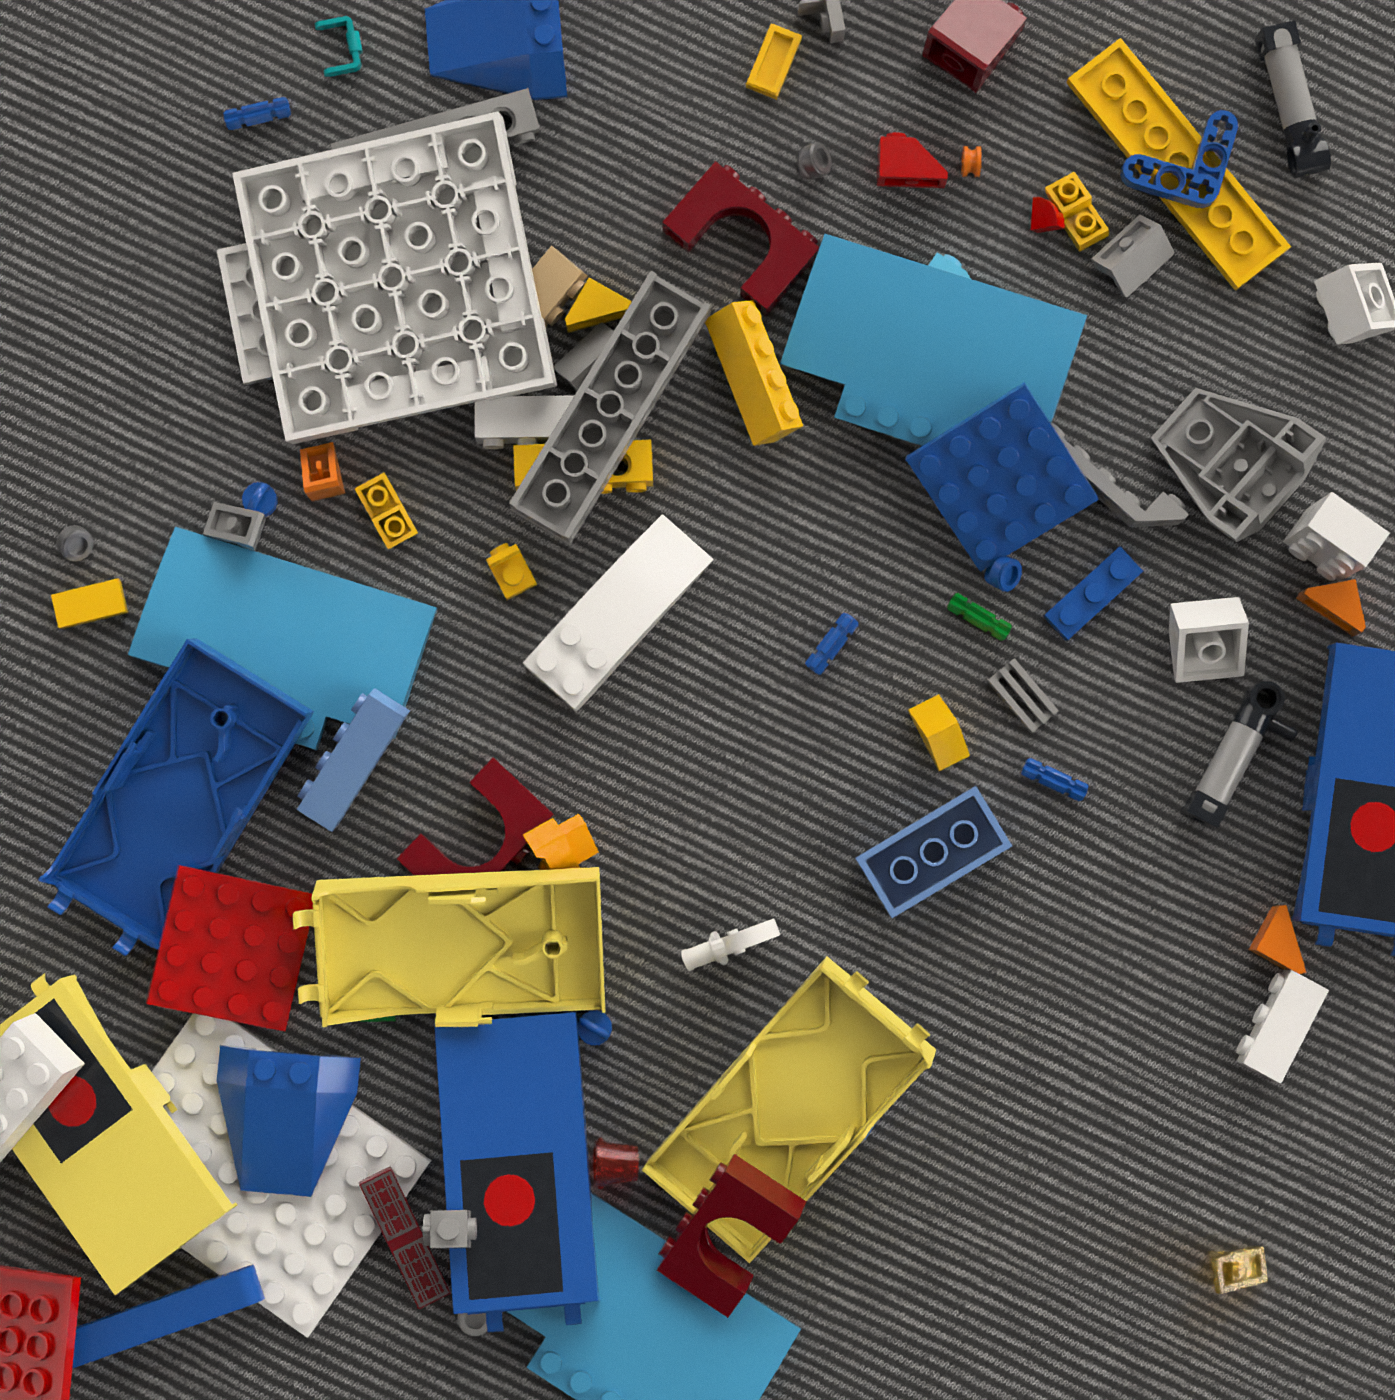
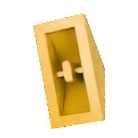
(595, 306)
(939, 732)

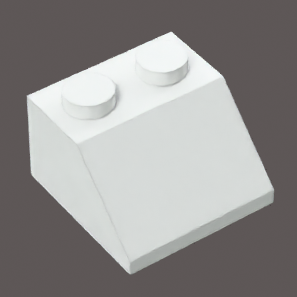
(1357, 302)
(1208, 639)

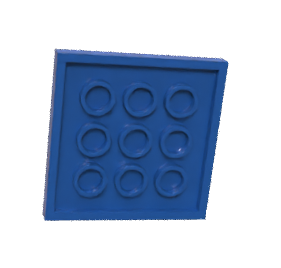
(1002, 477)

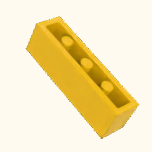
(753, 372)

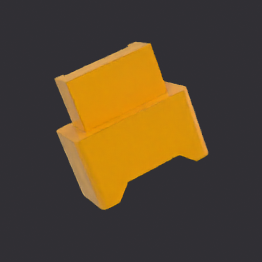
(562, 844)

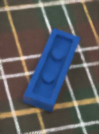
(1093, 593)

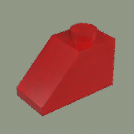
(907, 164)

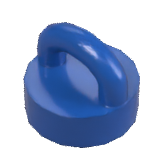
(260, 498)
(1004, 573)
(594, 1027)

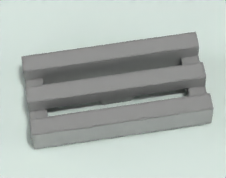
(1032, 686)

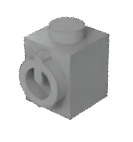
(449, 1229)

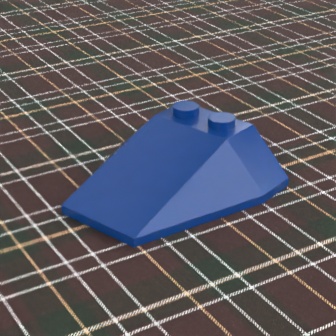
(498, 45)
(284, 1114)

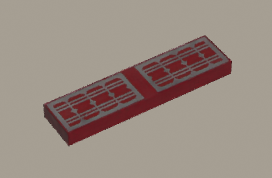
(404, 1237)

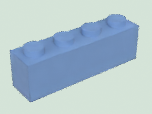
(352, 760)

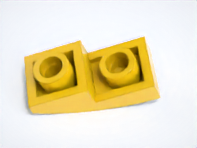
(1080, 217)
(386, 510)

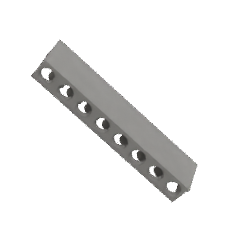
(609, 408)

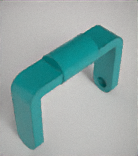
(353, 41)

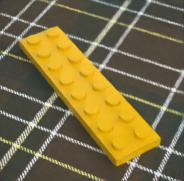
(1148, 123)

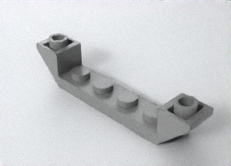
(1163, 511)

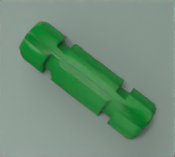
(979, 617)

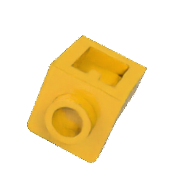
(510, 570)

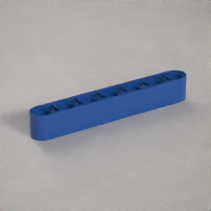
(167, 1314)

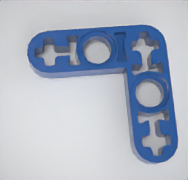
(1198, 174)

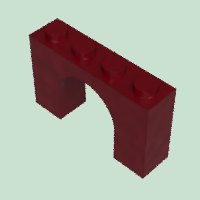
(722, 195)
(520, 814)
(737, 1193)

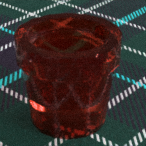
(614, 1163)

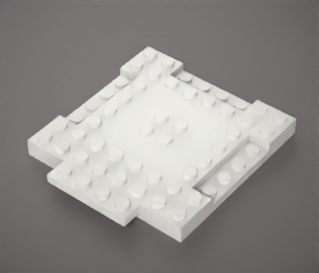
(386, 280)

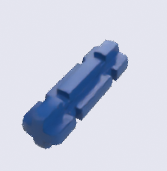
(257, 113)
(831, 643)
(1054, 779)

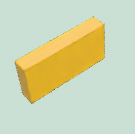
(773, 61)
(89, 603)

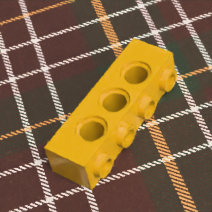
(635, 479)

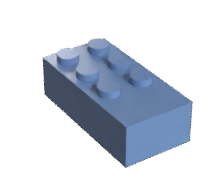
(933, 852)

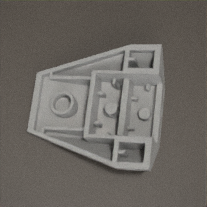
(1236, 458)

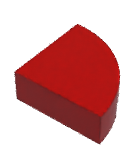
(1045, 216)

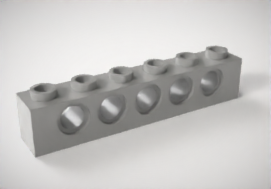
(515, 105)

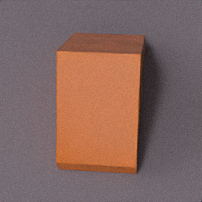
(321, 472)
(1338, 604)
(1278, 941)

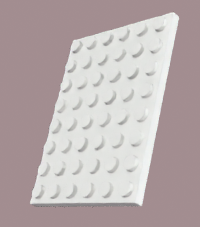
(297, 1243)

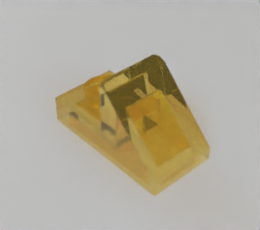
(1237, 1269)

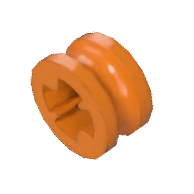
(971, 161)

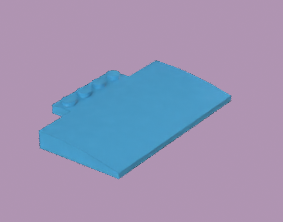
(923, 342)
(286, 624)
(651, 1334)

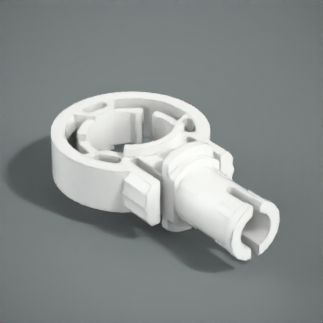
(718, 948)

